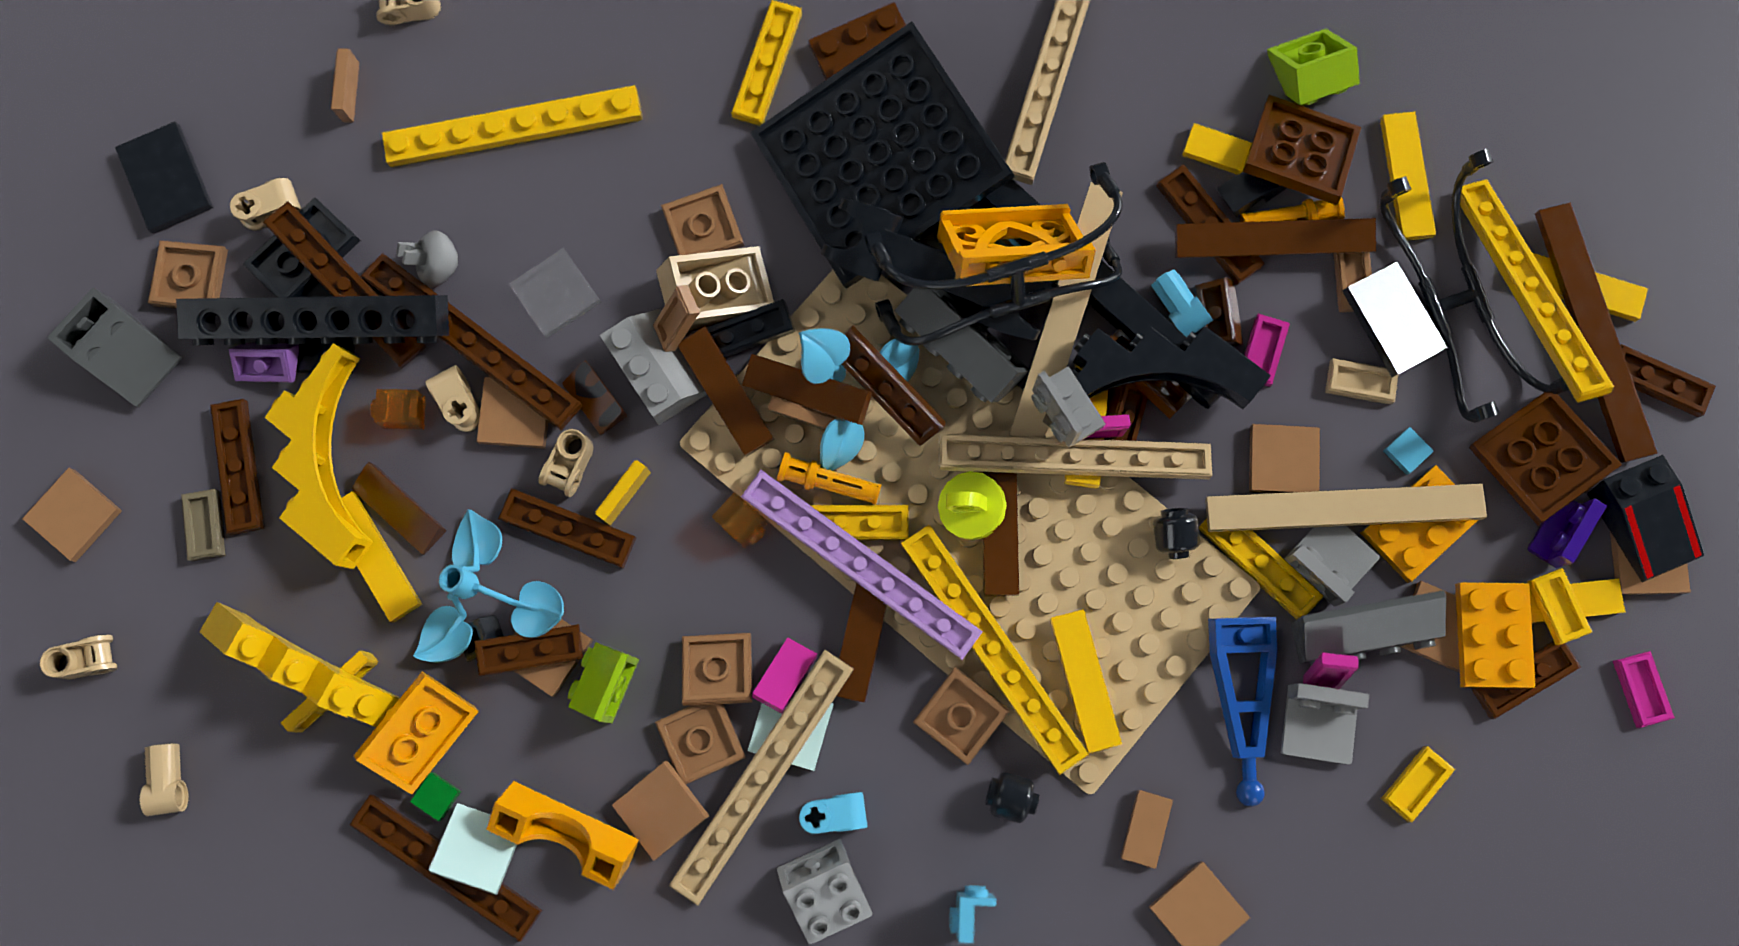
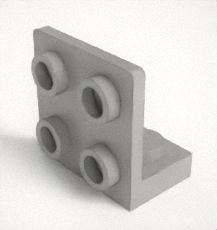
(1067, 406)
(1332, 561)
(1321, 722)
(823, 892)

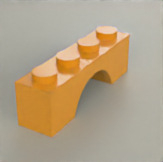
(529, 815)

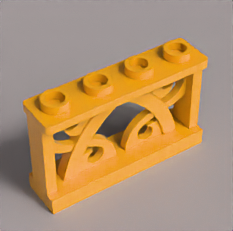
(971, 233)

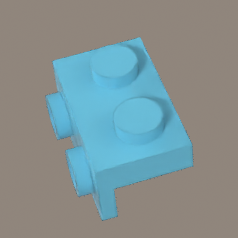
(962, 916)

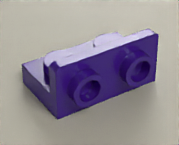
(1566, 532)

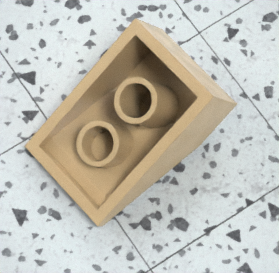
(720, 282)

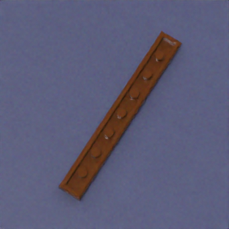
(1590, 313)
(482, 348)

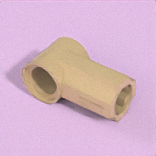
(163, 788)

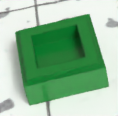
(435, 796)

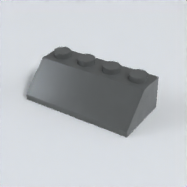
(970, 351)
(1372, 627)

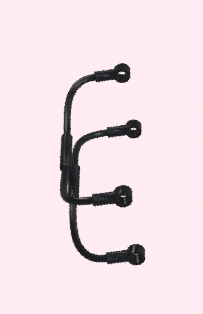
(1014, 269)
(1474, 293)

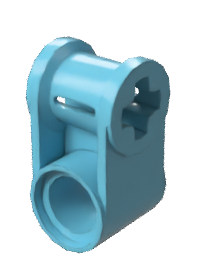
(841, 813)

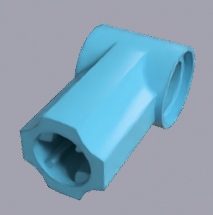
(1184, 308)

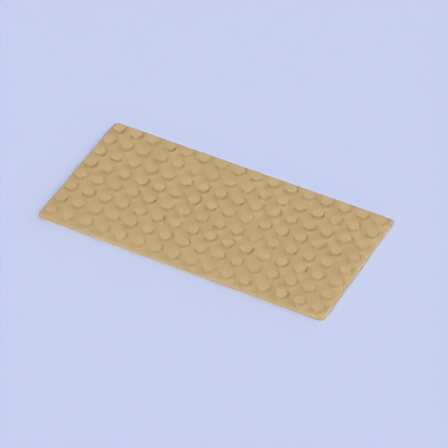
(1073, 541)

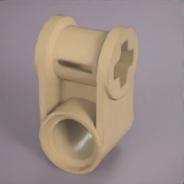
(399, 11)
(263, 202)
(453, 395)
(565, 464)
(84, 657)

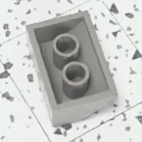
(658, 376)

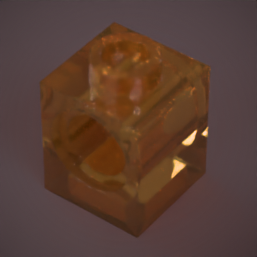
(399, 409)
(740, 521)

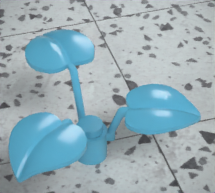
(821, 360)
(478, 544)

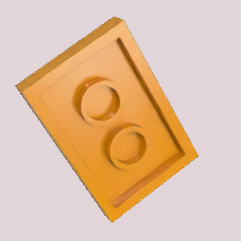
(1416, 545)
(1495, 635)
(416, 733)

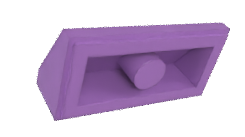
(265, 362)

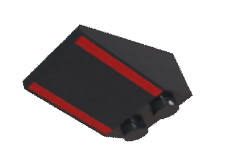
(1649, 517)

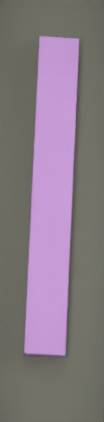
(862, 564)

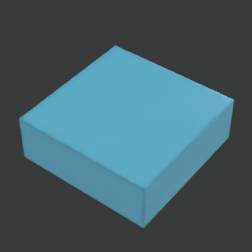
(1408, 451)

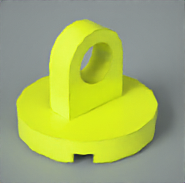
(972, 505)

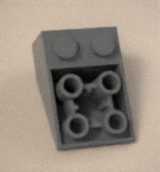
(115, 347)

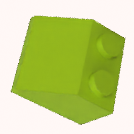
(1315, 66)
(602, 683)

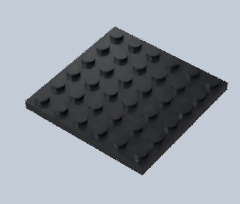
(883, 136)

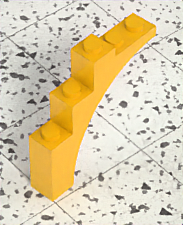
(306, 462)
(294, 667)

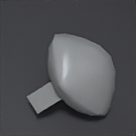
(433, 257)

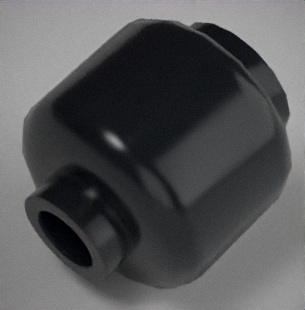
(1176, 532)
(1012, 797)

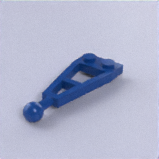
(1243, 636)

